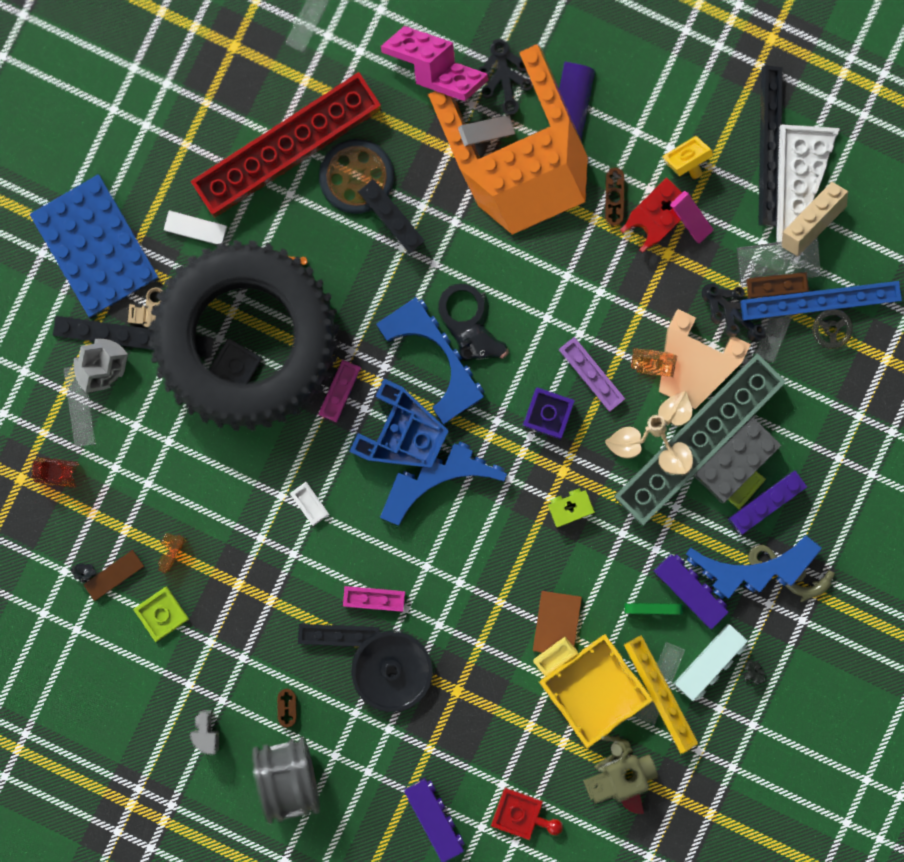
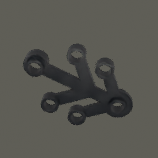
(504, 74)
(715, 296)

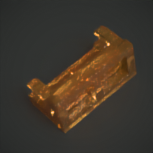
(654, 362)

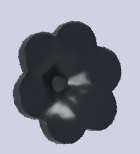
(83, 572)

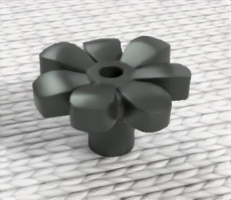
(754, 672)

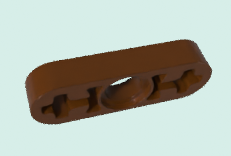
(609, 182)

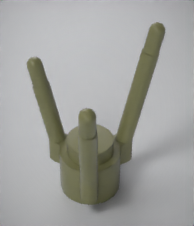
(619, 748)

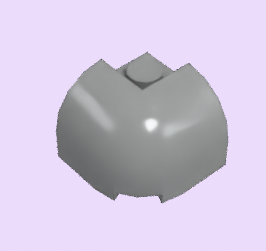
(99, 365)

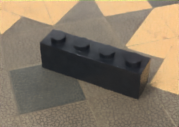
(390, 216)

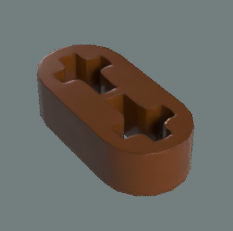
(292, 707)

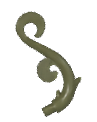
(806, 592)

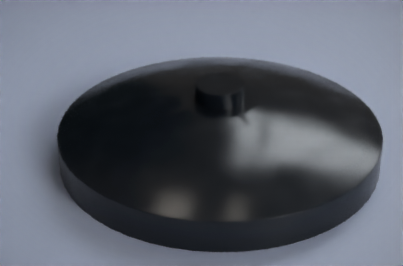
(391, 671)

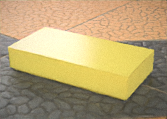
(555, 656)

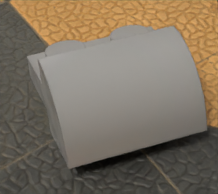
(205, 738)

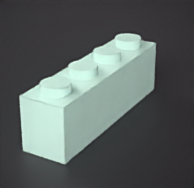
(711, 662)

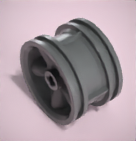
(286, 780)

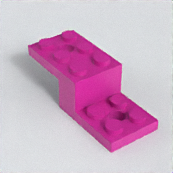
(434, 63)

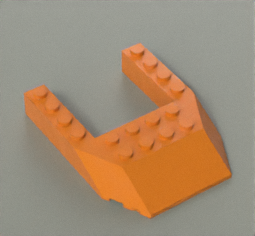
(531, 176)

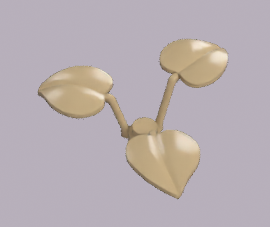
(677, 458)

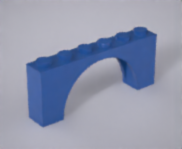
(414, 320)

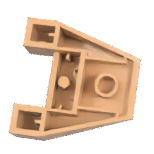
(698, 366)

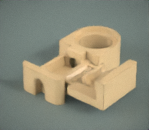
(143, 314)

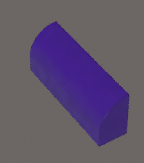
(576, 91)

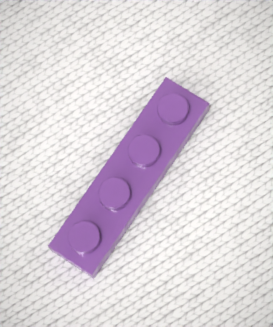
(591, 374)

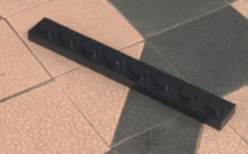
(769, 143)
(119, 334)

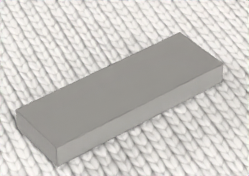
(486, 130)

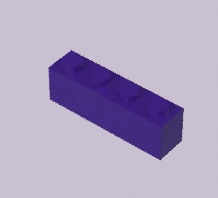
(767, 502)
(690, 591)
(433, 819)

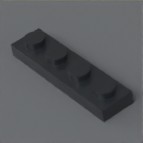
(334, 634)

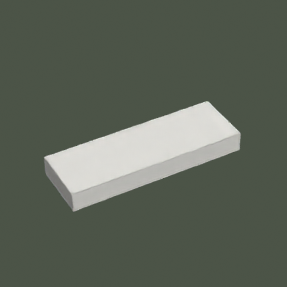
(195, 228)

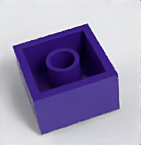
(548, 413)

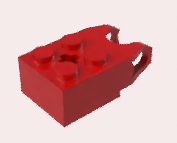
(651, 217)

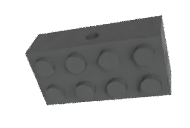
(737, 460)

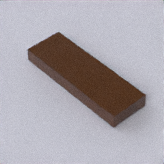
(777, 285)
(113, 575)

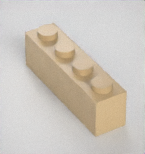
(814, 219)

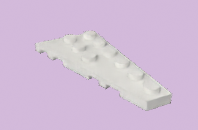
(801, 169)

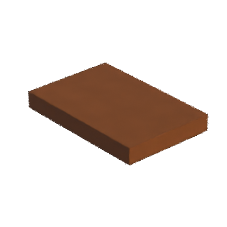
(556, 619)

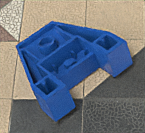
(409, 434)

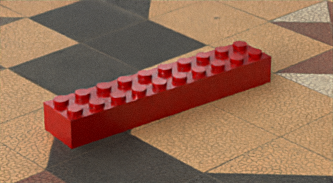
(286, 145)

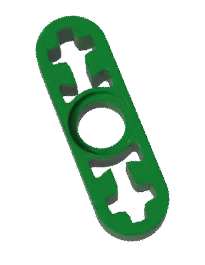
(649, 608)

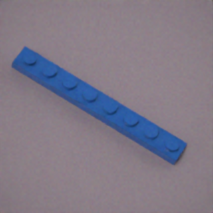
(820, 300)

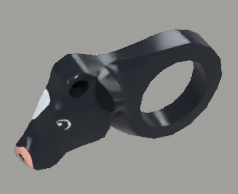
(471, 336)

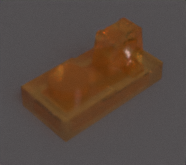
(174, 544)

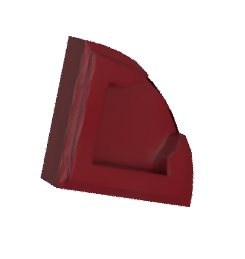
(633, 804)

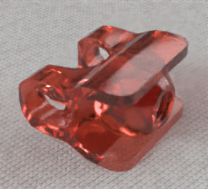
(54, 472)

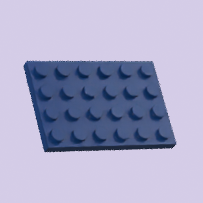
(94, 246)

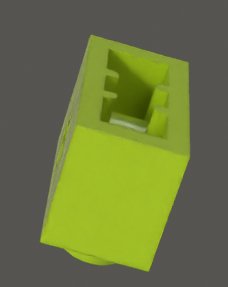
(582, 508)

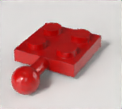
(519, 813)

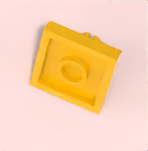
(688, 157)

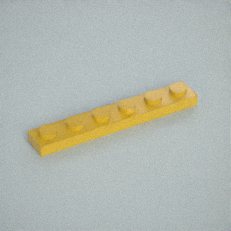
(661, 694)

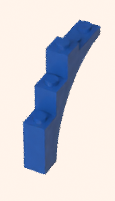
(459, 464)
(729, 577)

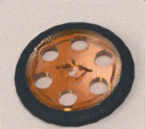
(352, 148)

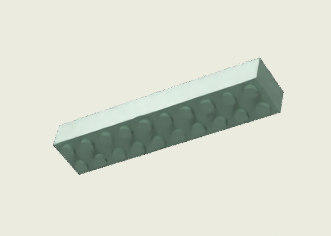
(703, 435)

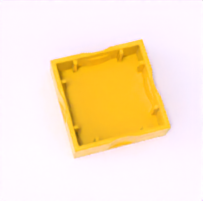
(595, 691)

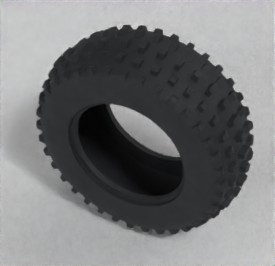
(222, 272)

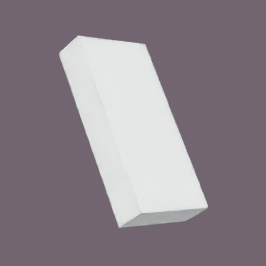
(309, 503)

